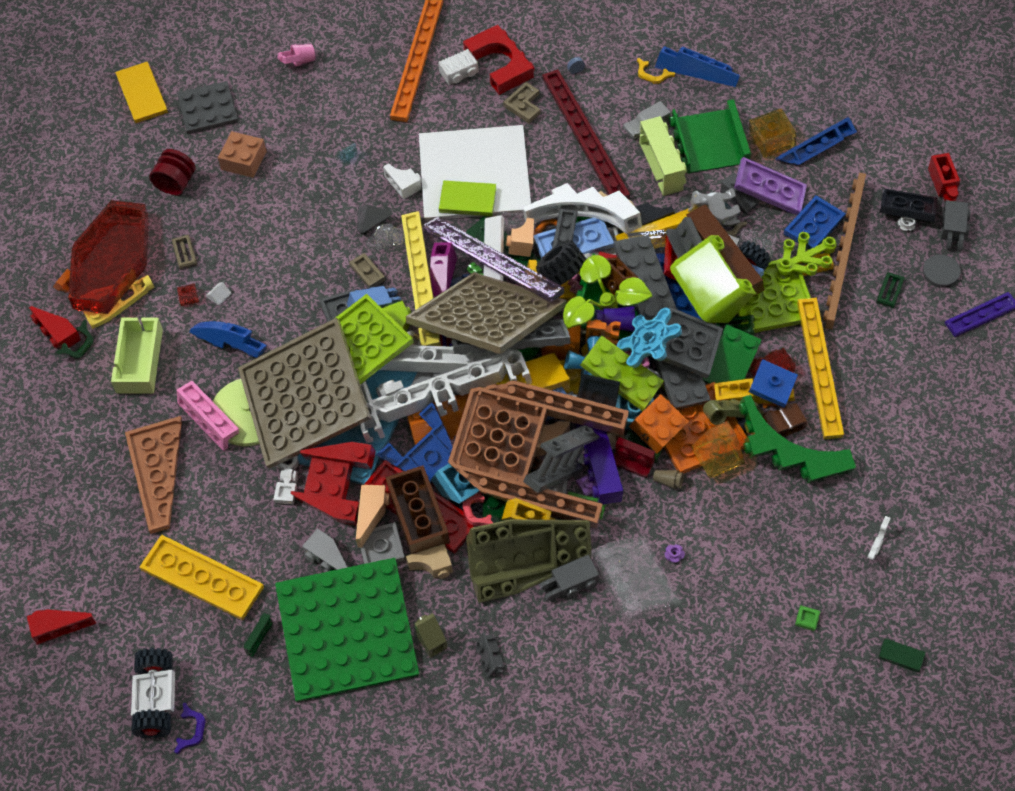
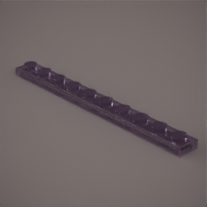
(494, 259)

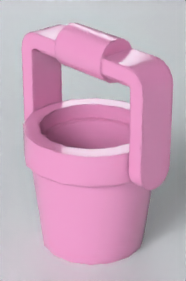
(298, 55)

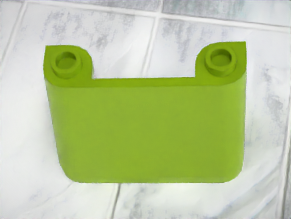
(710, 282)

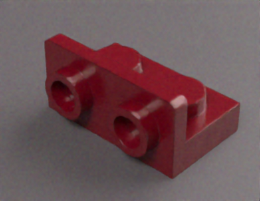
(634, 457)

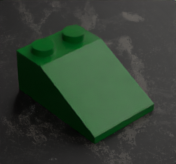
(733, 356)

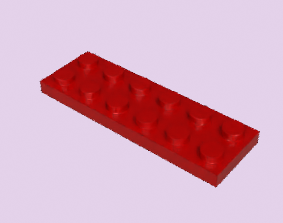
(453, 516)

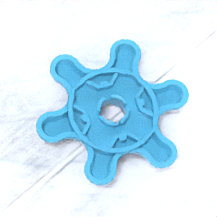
(644, 330)

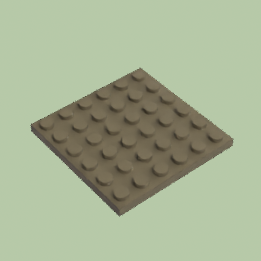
(485, 313)
(303, 393)

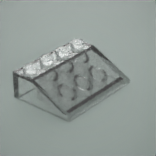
(634, 579)

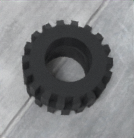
(561, 262)

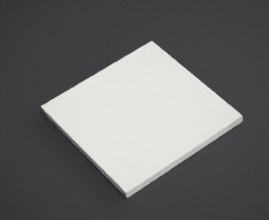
(477, 156)

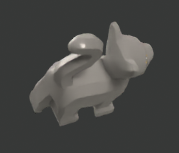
(716, 204)

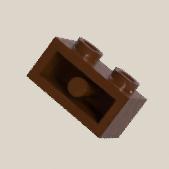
(618, 274)

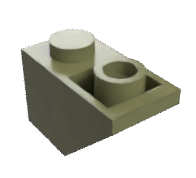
(430, 635)

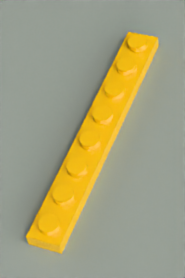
(820, 369)

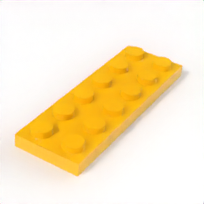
(202, 577)

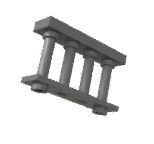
(561, 458)

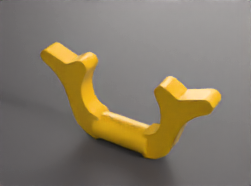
(653, 79)

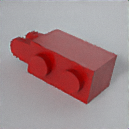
(944, 176)

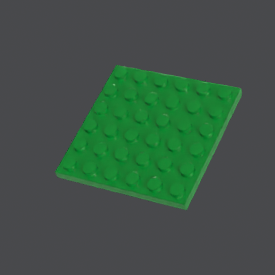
(346, 629)

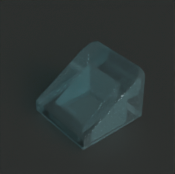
(347, 153)

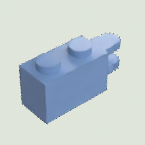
(380, 295)

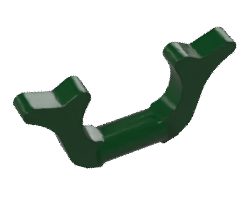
(83, 349)

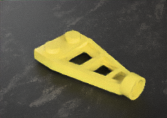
(98, 319)

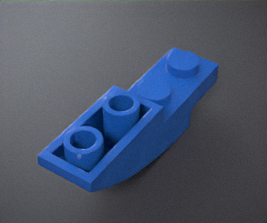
(225, 333)

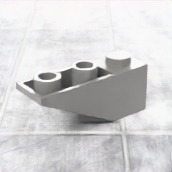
(323, 548)

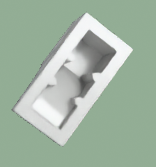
(403, 181)

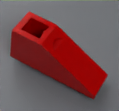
(56, 327)

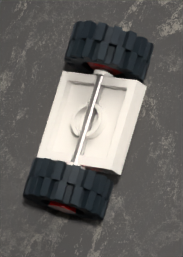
(152, 693)

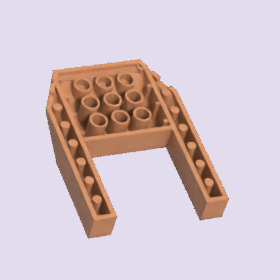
(503, 434)

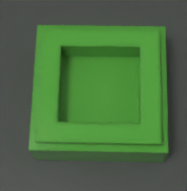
(807, 618)

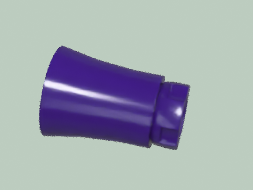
(624, 315)

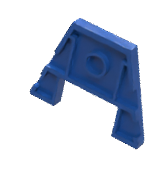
(431, 451)

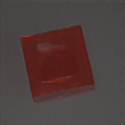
(187, 294)

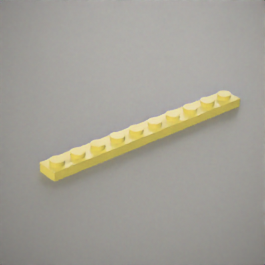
(419, 270)

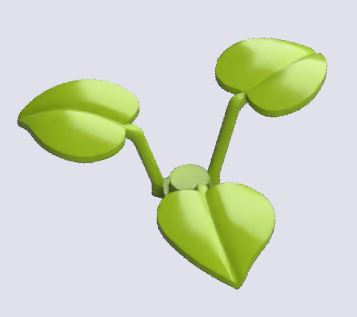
(595, 268)

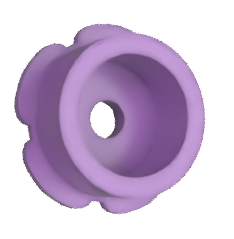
(677, 557)

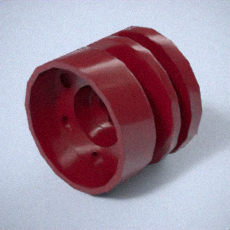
(172, 172)

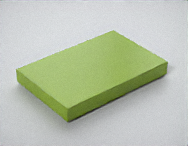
(467, 198)

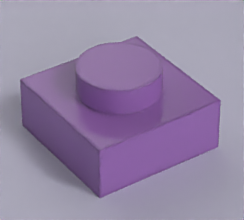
(585, 485)

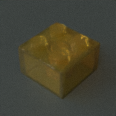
(772, 132)

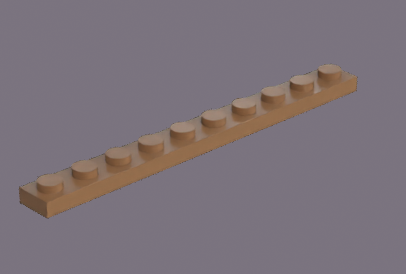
(842, 256)

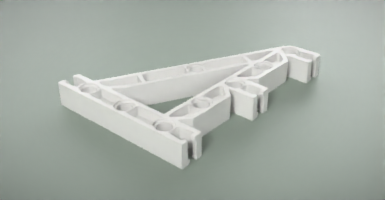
(458, 379)

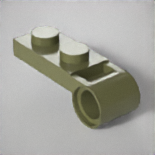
(718, 410)

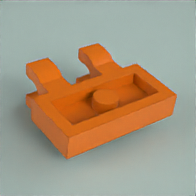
(599, 328)

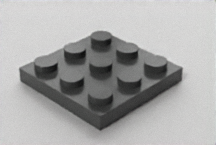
(207, 107)
(695, 346)

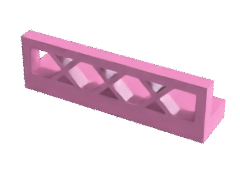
(206, 414)

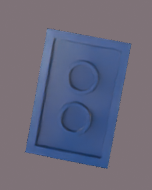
(817, 220)

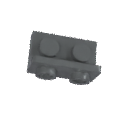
(683, 237)

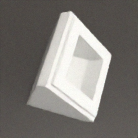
(219, 293)

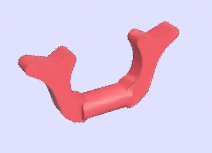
(471, 519)

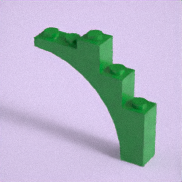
(765, 440)

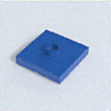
(773, 383)

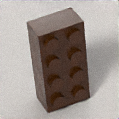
(417, 509)

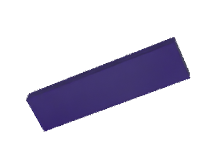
(981, 314)

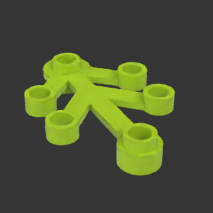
(786, 265)

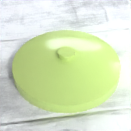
(234, 405)

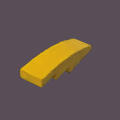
(739, 389)

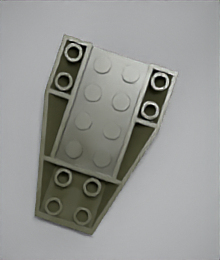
(522, 553)

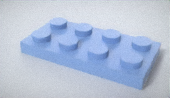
(589, 237)

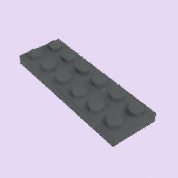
(548, 334)

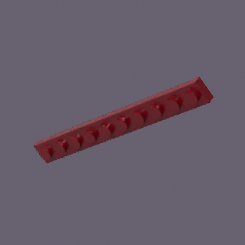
(584, 133)

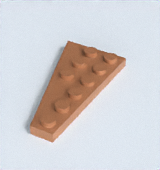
(154, 460)

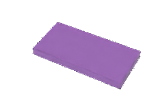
(770, 186)

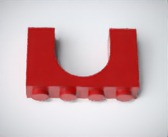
(497, 41)

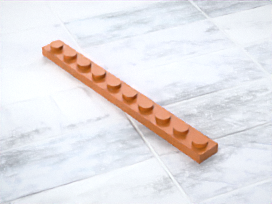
(416, 60)

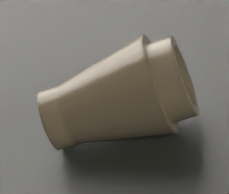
(670, 478)

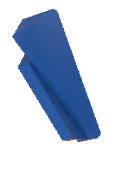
(696, 65)
(818, 143)

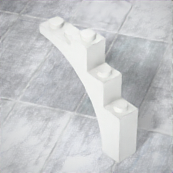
(589, 203)

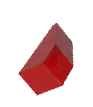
(55, 623)

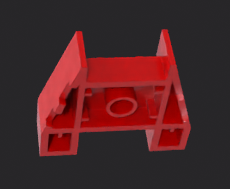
(330, 479)

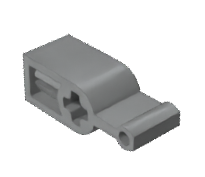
(653, 111)

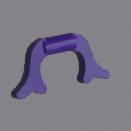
(198, 737)

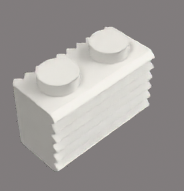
(458, 67)

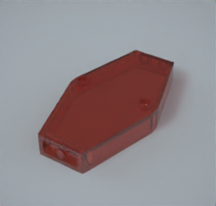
(108, 257)

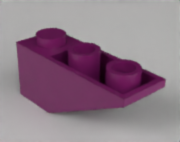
(442, 266)

